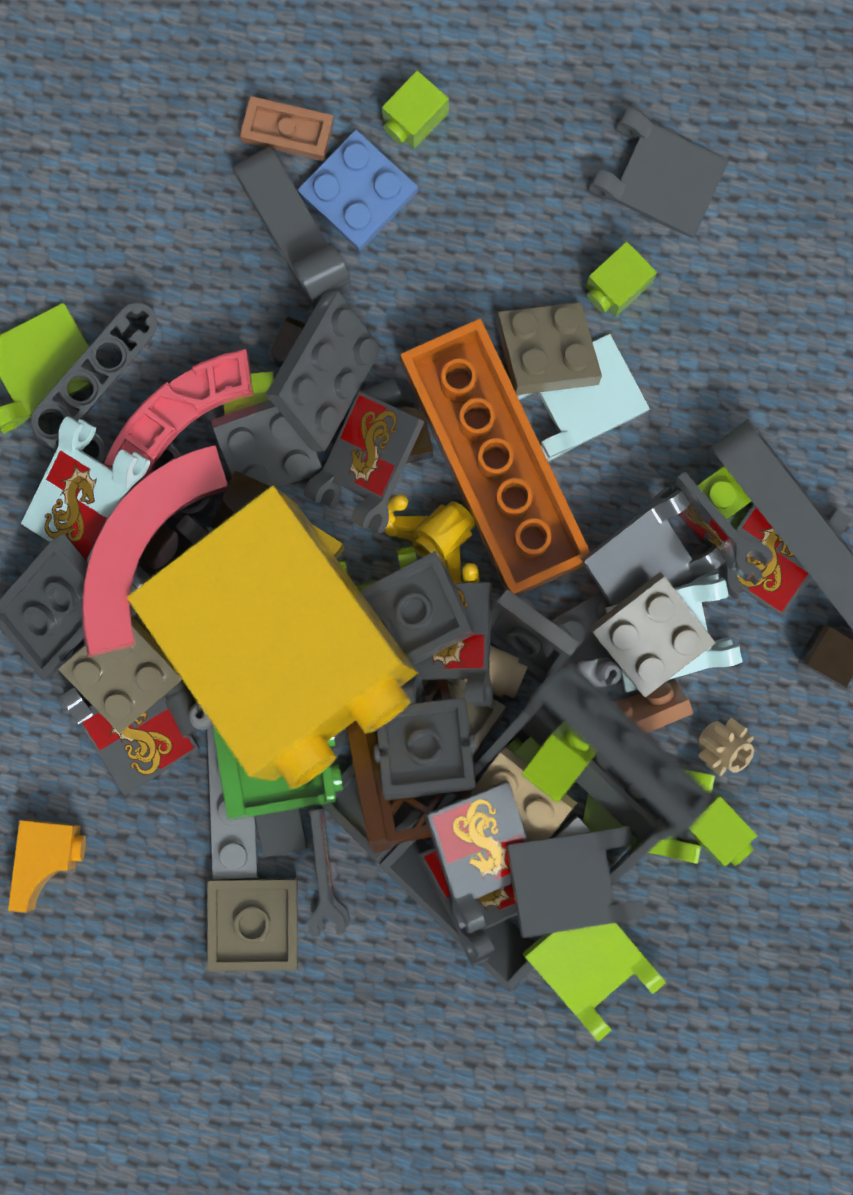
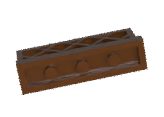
(376, 810)

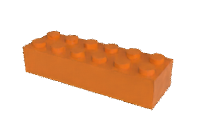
(495, 458)

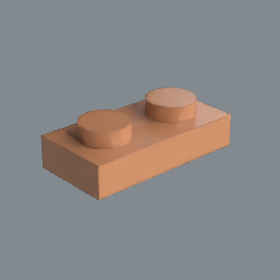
(287, 128)
(659, 708)

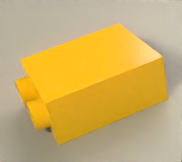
(275, 640)

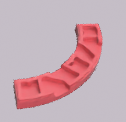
(181, 403)
(126, 535)

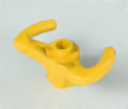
(439, 532)

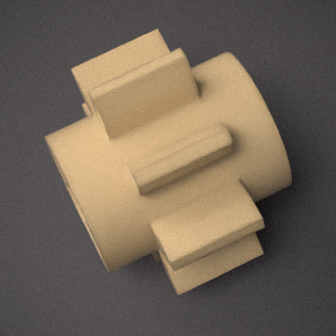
(726, 746)

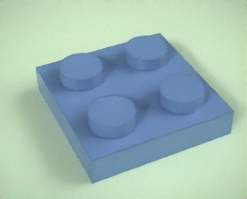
(357, 190)

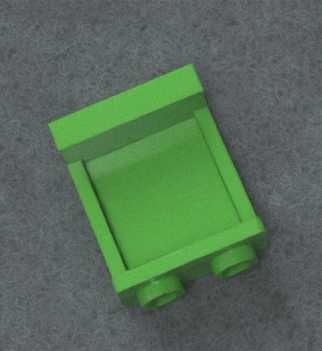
(257, 797)

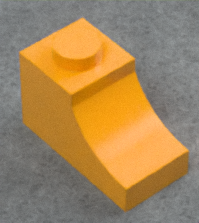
(40, 853)

